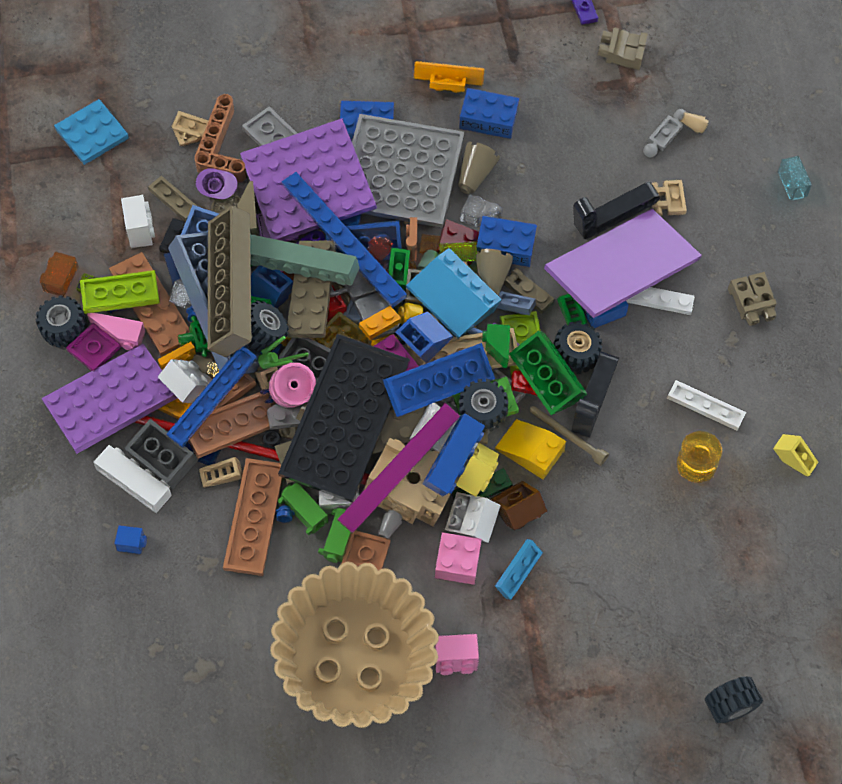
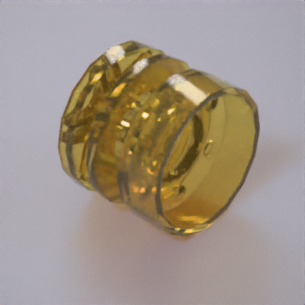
(699, 456)

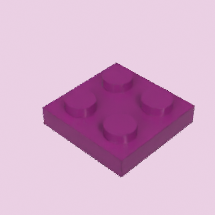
(93, 347)

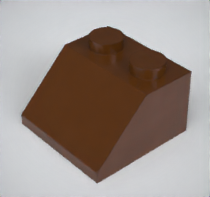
(520, 505)

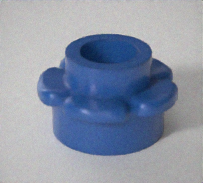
(284, 514)

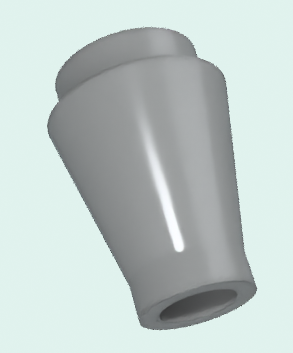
(390, 523)

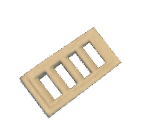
(232, 462)

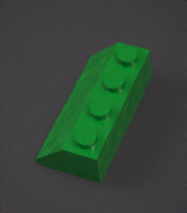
(547, 373)

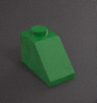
(399, 266)
(497, 342)

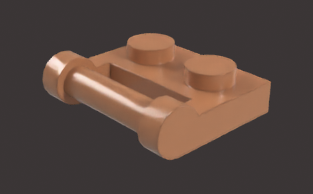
(411, 238)

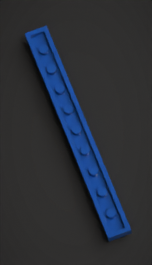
(344, 239)

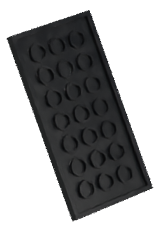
(343, 419)

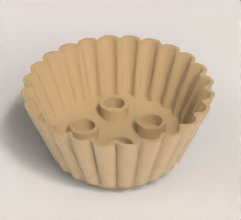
(354, 644)

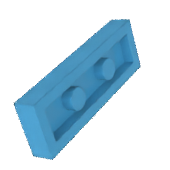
(518, 569)

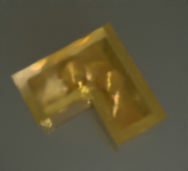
(344, 326)

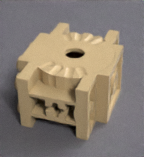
(410, 496)

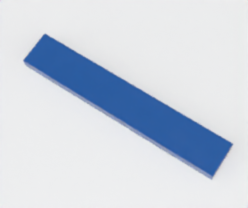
(211, 396)

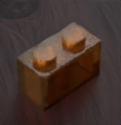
(59, 274)

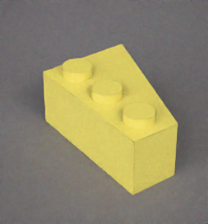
(478, 470)

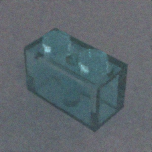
(794, 178)

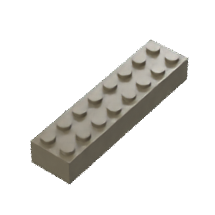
(229, 281)

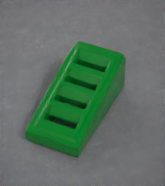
(562, 304)

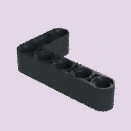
(594, 221)
(590, 405)

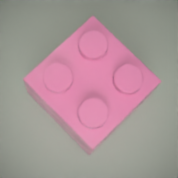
(458, 558)
(457, 654)

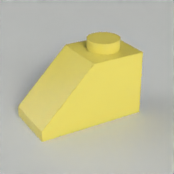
(796, 454)

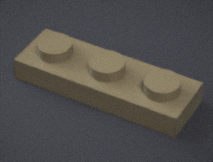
(171, 197)

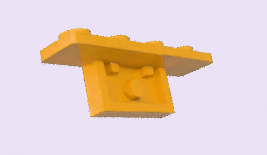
(448, 76)

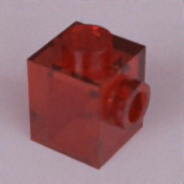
(379, 247)

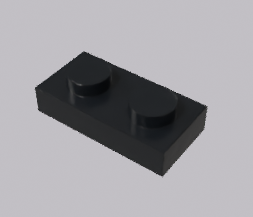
(175, 228)

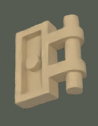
(674, 198)

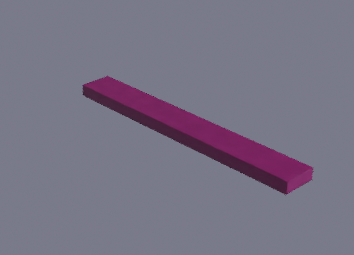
(398, 468)

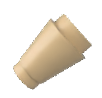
(695, 122)

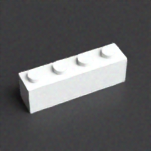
(132, 478)

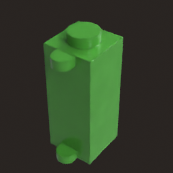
(304, 507)
(337, 539)

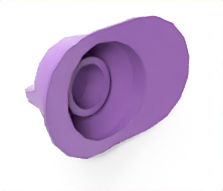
(216, 183)

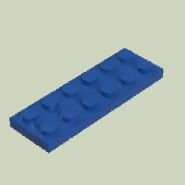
(437, 379)

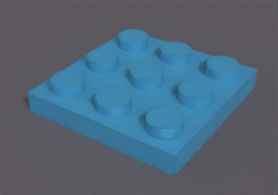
(91, 131)

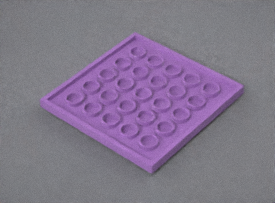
(324, 162)

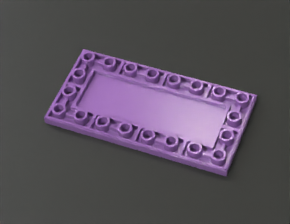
(622, 262)

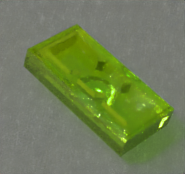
(464, 250)

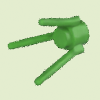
(270, 359)

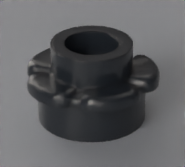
(271, 434)

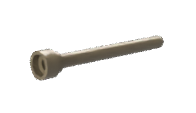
(598, 455)

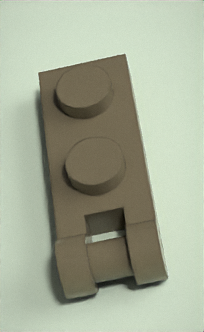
(528, 289)

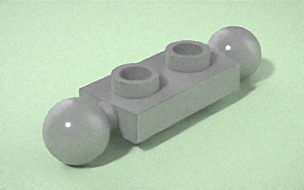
(664, 134)

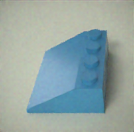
(454, 293)

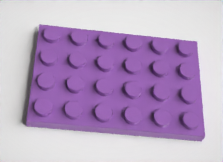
(108, 398)

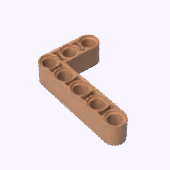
(213, 139)

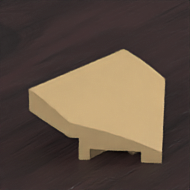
(188, 128)

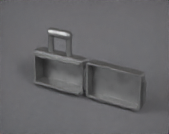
(366, 300)

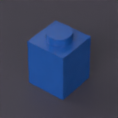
(130, 539)

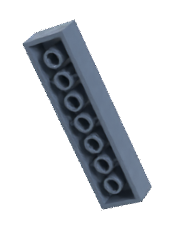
(191, 261)

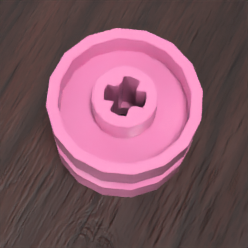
(281, 388)

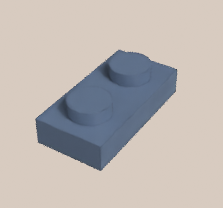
(516, 303)

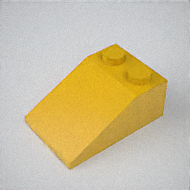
(531, 447)

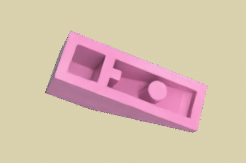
(124, 331)

